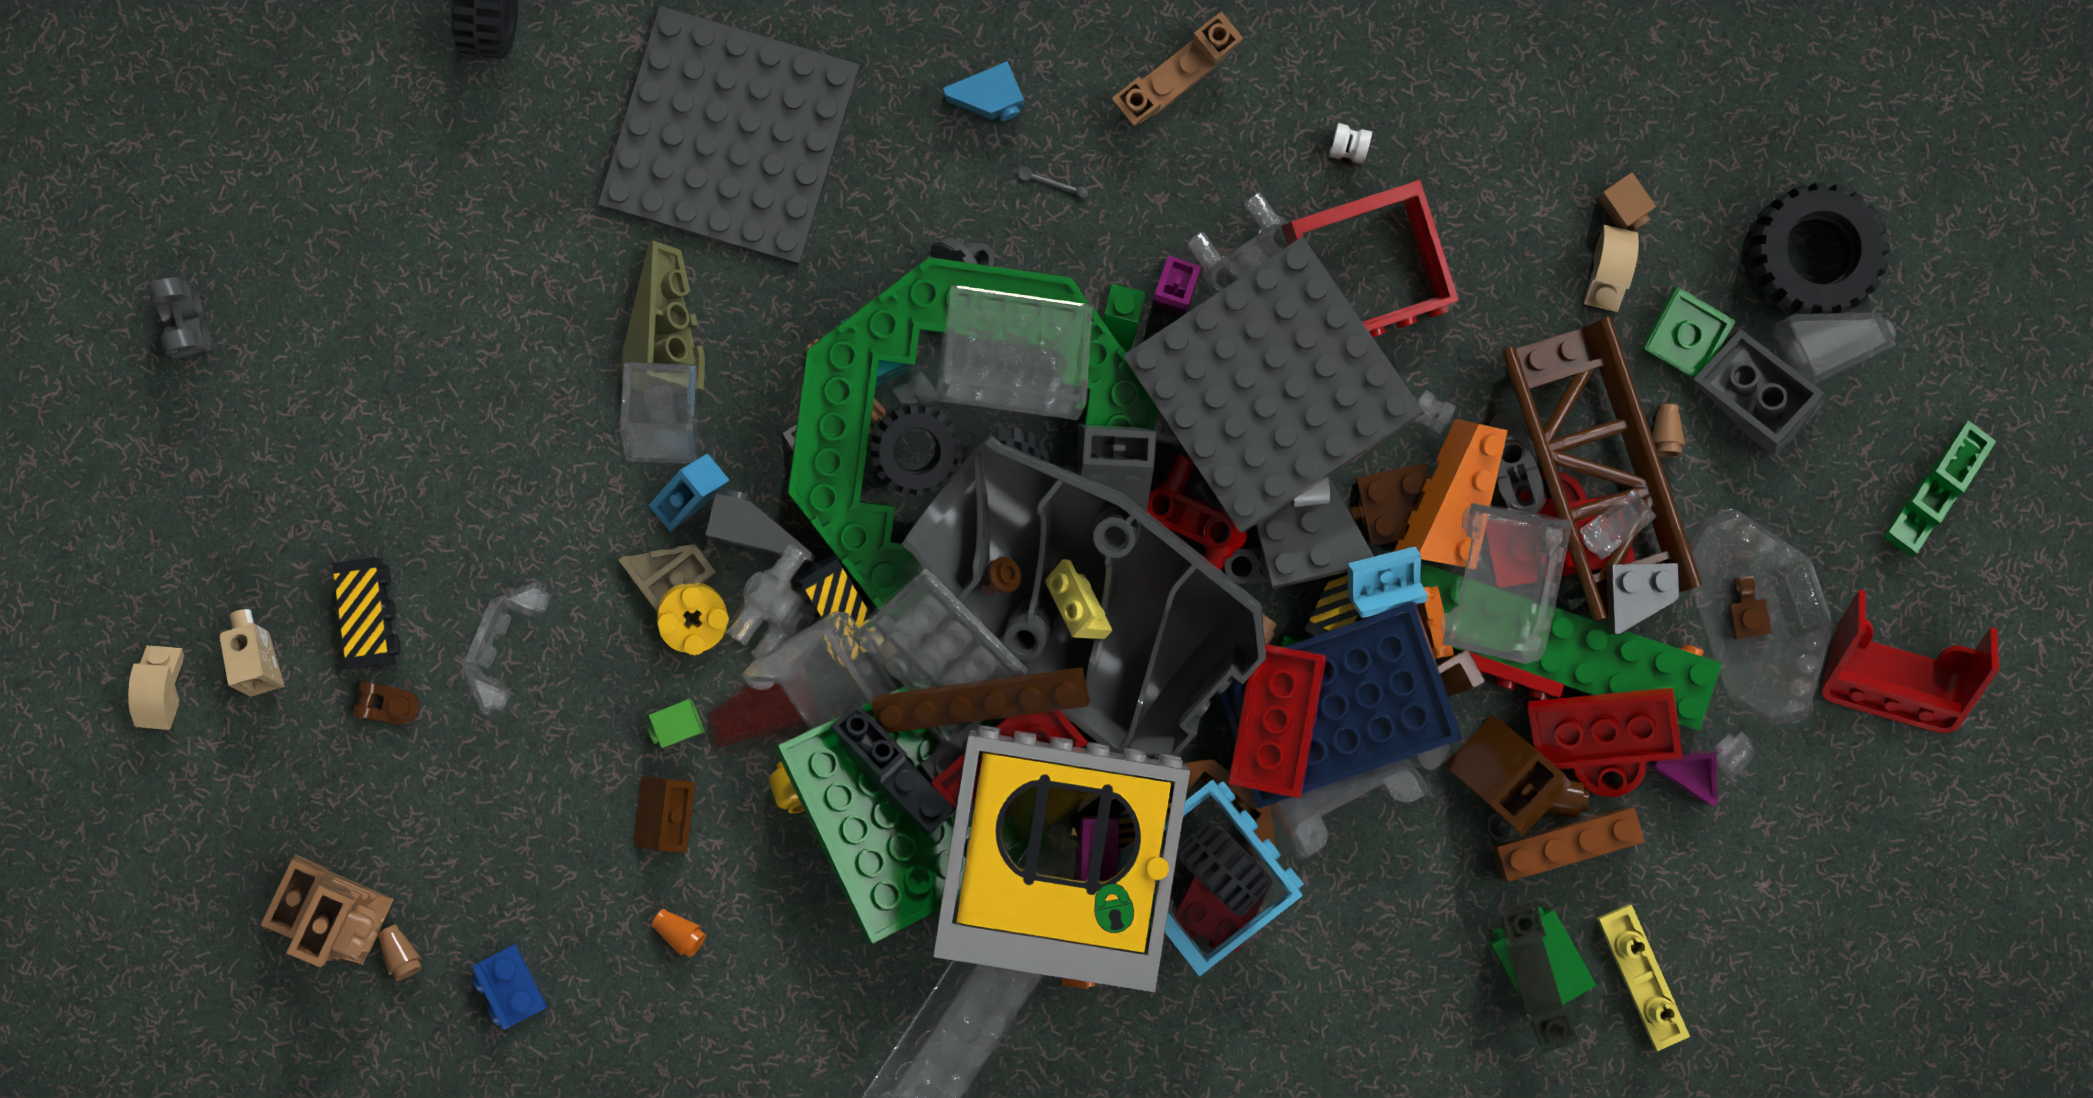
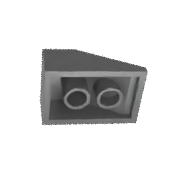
(1759, 392)
(744, 524)

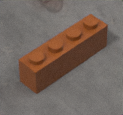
(1567, 843)

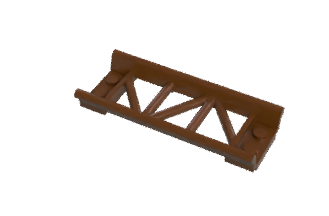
(1577, 356)

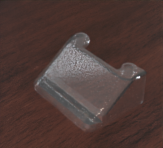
(822, 670)

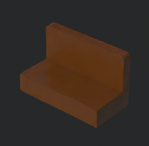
(1459, 673)
(664, 814)

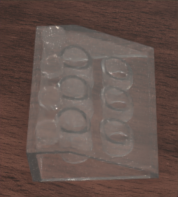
(1015, 353)
(934, 640)

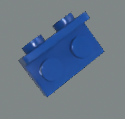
(508, 987)

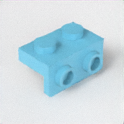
(1385, 582)

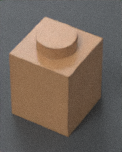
(1627, 203)

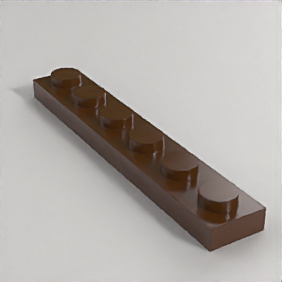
(981, 700)

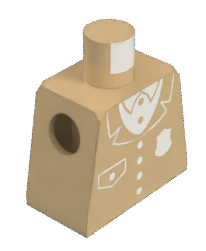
(249, 656)

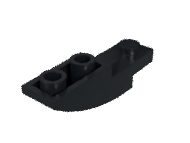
(890, 771)

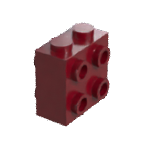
(1206, 915)

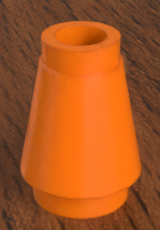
(680, 933)

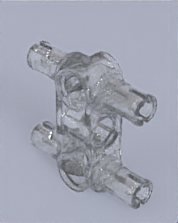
(1248, 255)
(772, 599)

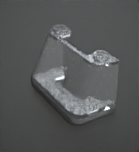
(1508, 583)
(1301, 817)

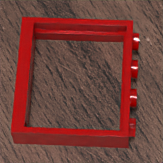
(1427, 242)

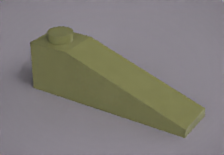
(659, 319)

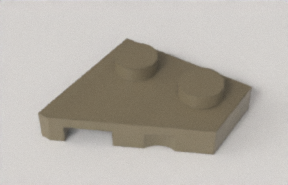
(664, 569)

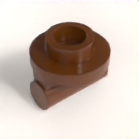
(1002, 577)

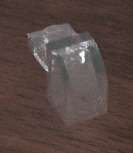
(1617, 524)

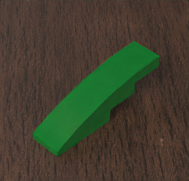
(1939, 489)

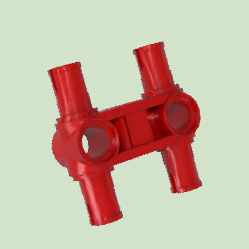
(1192, 516)

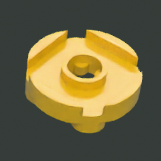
(692, 638)

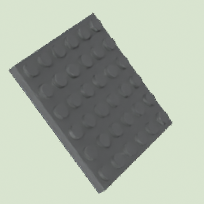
(729, 135)
(1273, 384)

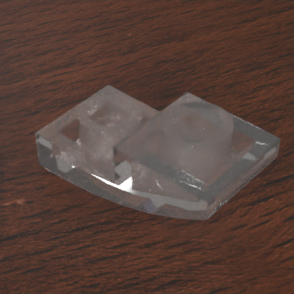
(1734, 755)

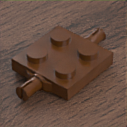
(1388, 501)

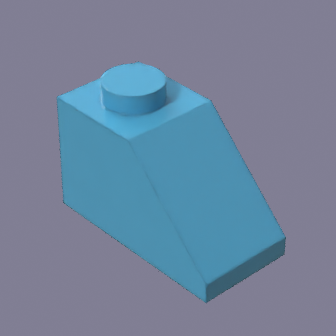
(988, 93)
(688, 492)

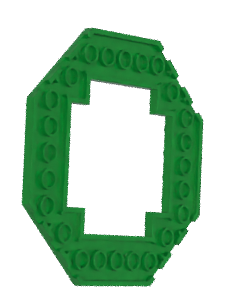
(841, 393)

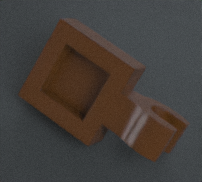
(1749, 615)

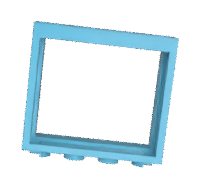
(1265, 851)

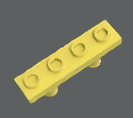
(1643, 977)

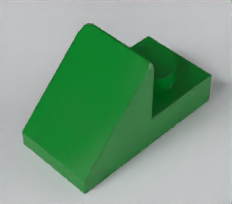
(1123, 314)

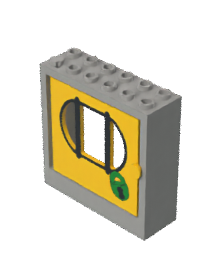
(1021, 901)

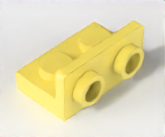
(1077, 602)

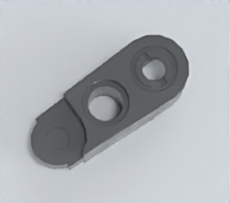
(1523, 474)

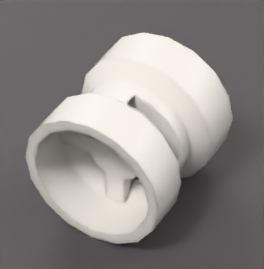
(1358, 145)

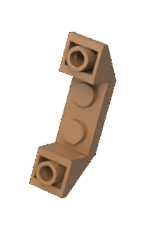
(1180, 72)

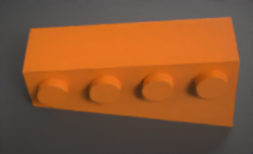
(1463, 476)

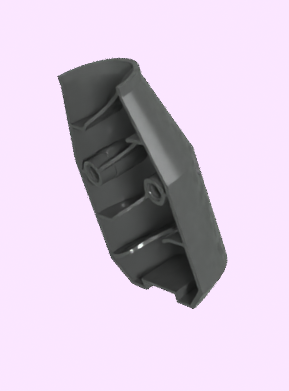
(1172, 613)

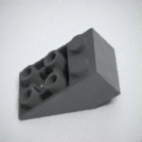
(1118, 458)

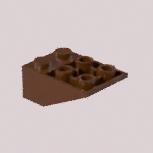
(1508, 774)

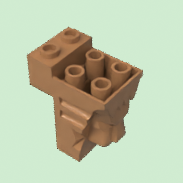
(325, 914)

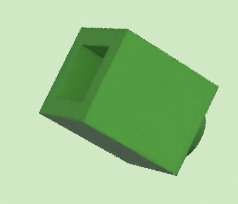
(675, 724)

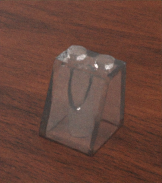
(1833, 342)
(660, 413)

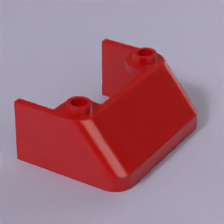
(1902, 683)

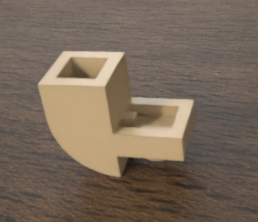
(1613, 268)
(152, 687)

